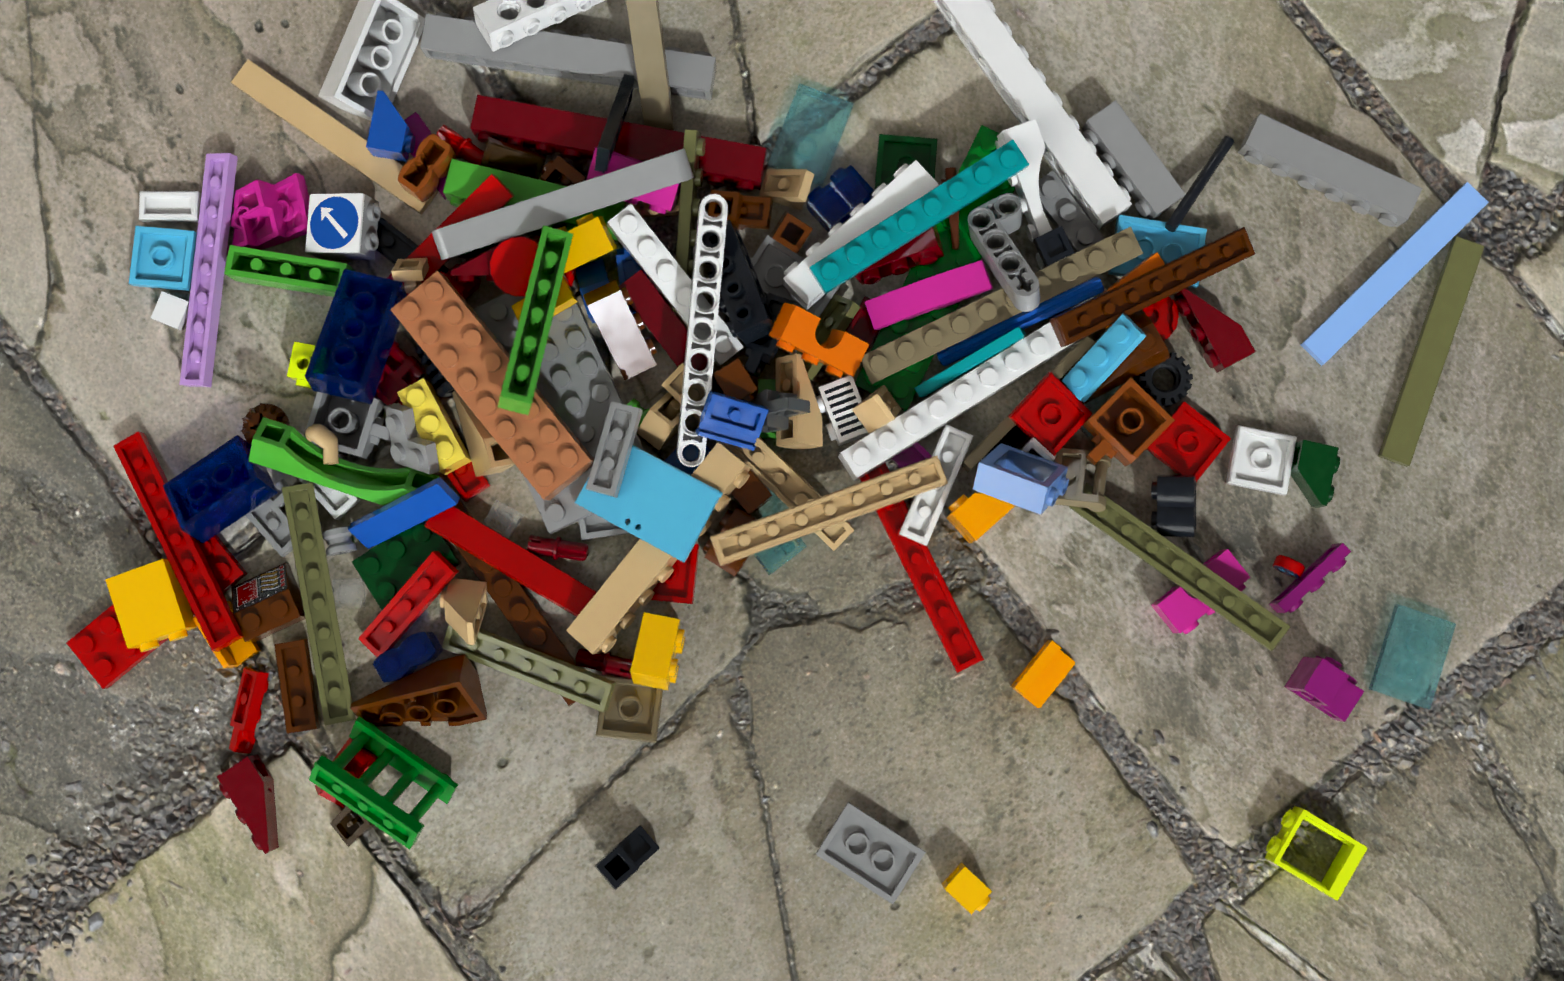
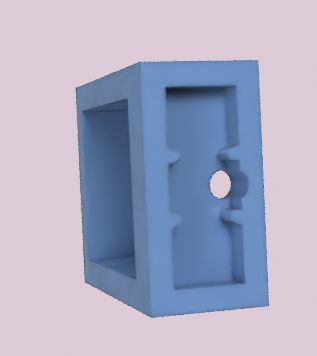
(1021, 478)

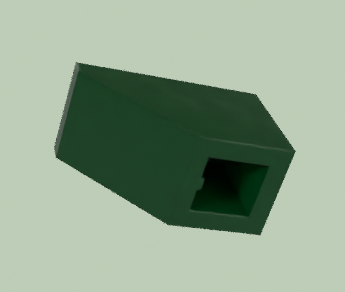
(1314, 470)

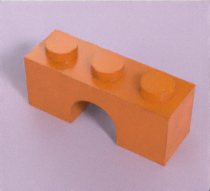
(797, 330)

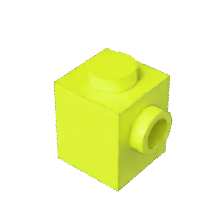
(299, 363)

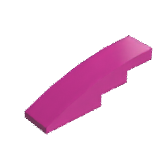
(928, 295)

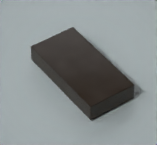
(512, 159)

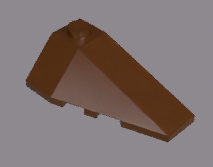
(1144, 357)
(437, 692)

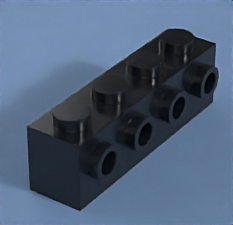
(740, 288)

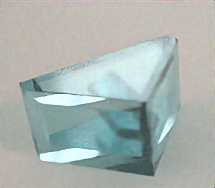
(776, 557)

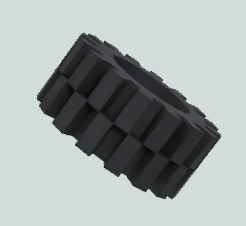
(1180, 385)

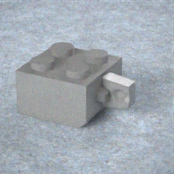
(353, 422)

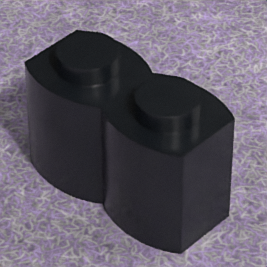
(1175, 505)

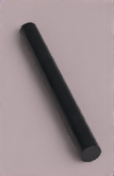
(1199, 183)

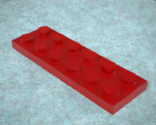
(102, 643)

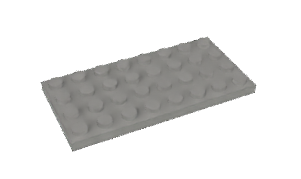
(572, 382)

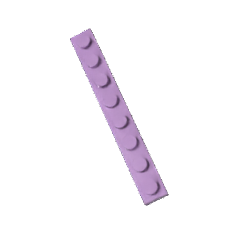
(208, 270)

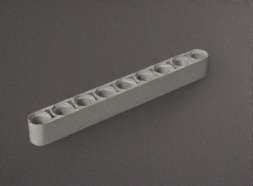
(563, 204)

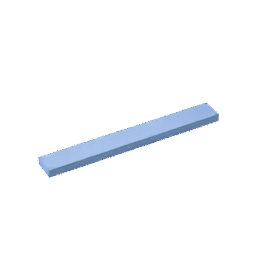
(1394, 273)

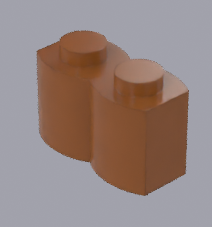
(422, 173)

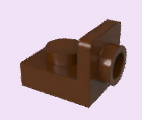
(558, 168)

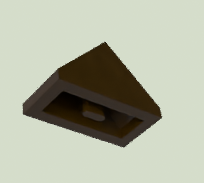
(350, 825)

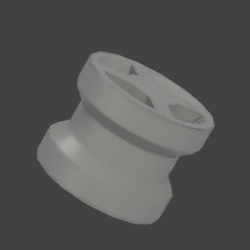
(339, 541)

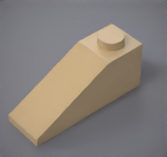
(804, 429)

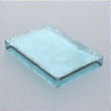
(811, 132)
(1412, 656)

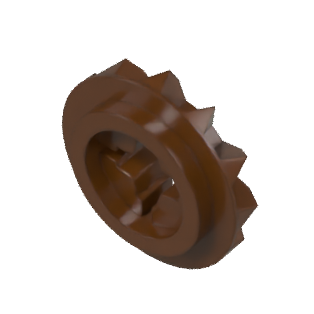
(255, 416)

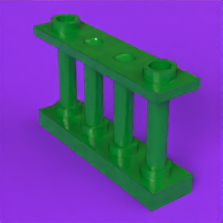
(368, 803)

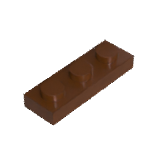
(297, 686)

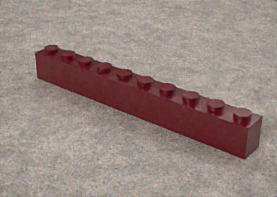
(579, 135)

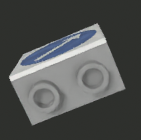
(342, 226)

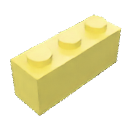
(435, 425)

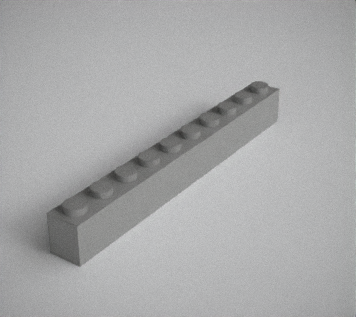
(563, 56)

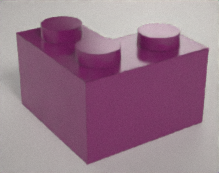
(1325, 686)

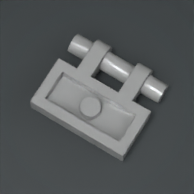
(273, 522)

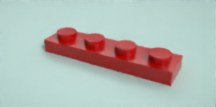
(408, 604)

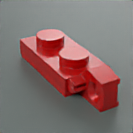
(248, 709)

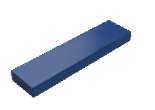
(404, 513)

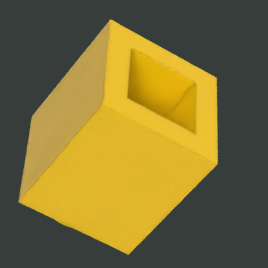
(967, 888)

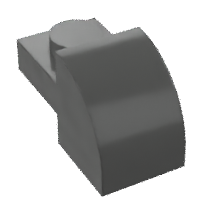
(780, 408)

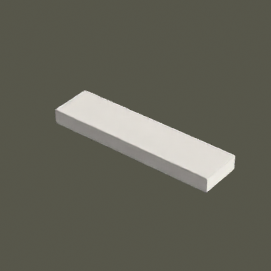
(928, 506)

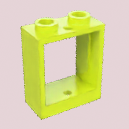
(1341, 867)

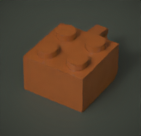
(1126, 424)

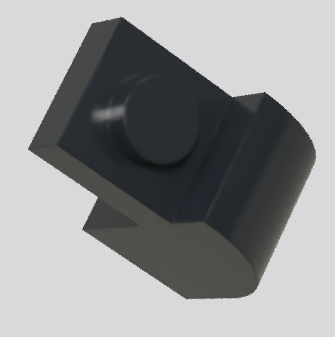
(626, 857)

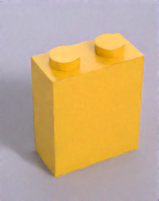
(150, 605)

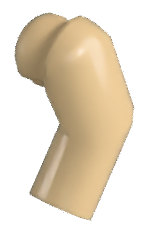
(325, 439)

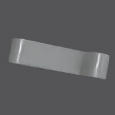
(1007, 257)

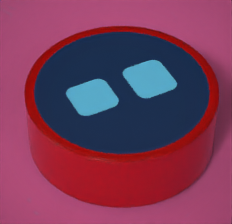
(1289, 566)

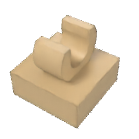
(410, 272)

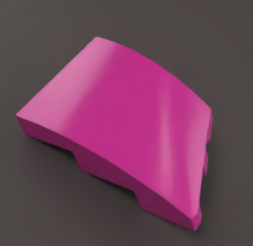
(270, 212)

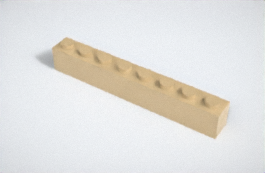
(646, 565)

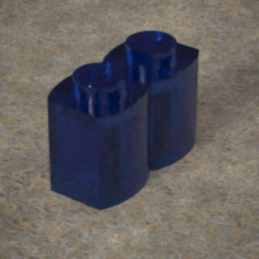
(839, 197)
(402, 661)

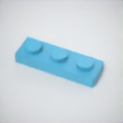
(1103, 358)

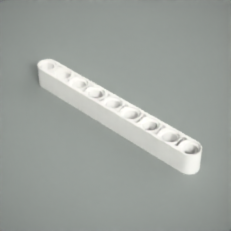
(697, 315)

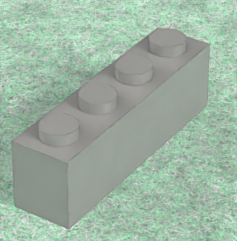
(1133, 161)

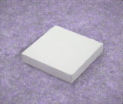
(1261, 460)

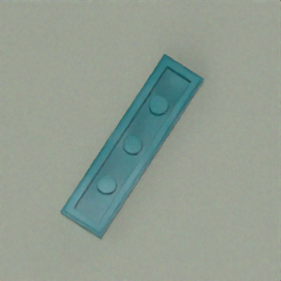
(970, 362)

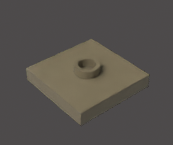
(631, 712)

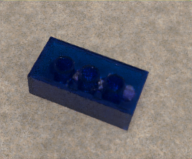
(356, 337)

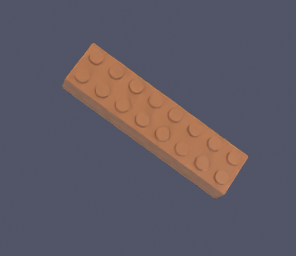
(476, 369)

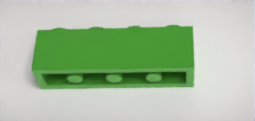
(284, 270)

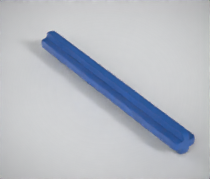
(1024, 319)

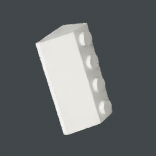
(372, 55)

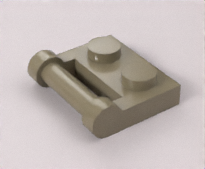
(1076, 464)

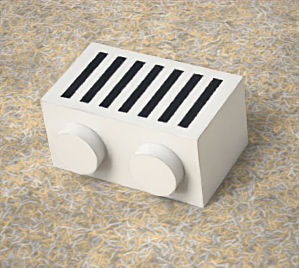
(838, 401)

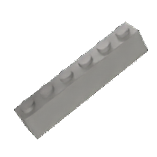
(1329, 171)

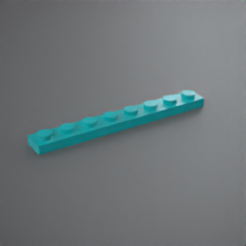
(919, 216)

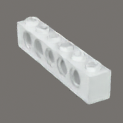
(511, 20)

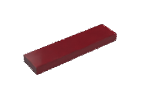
(660, 320)

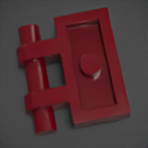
(393, 381)

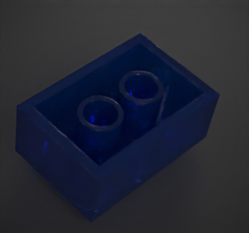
(218, 490)

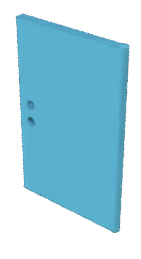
(660, 501)

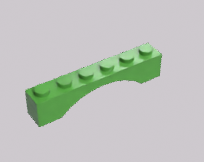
(289, 452)

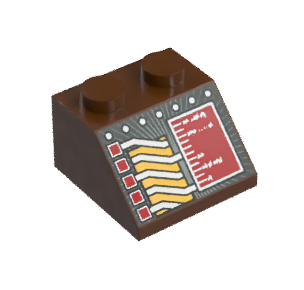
(267, 603)

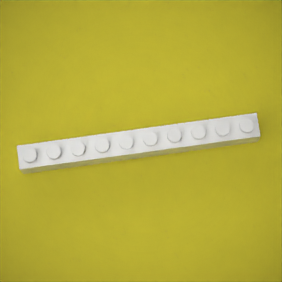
(1029, 99)
(951, 401)

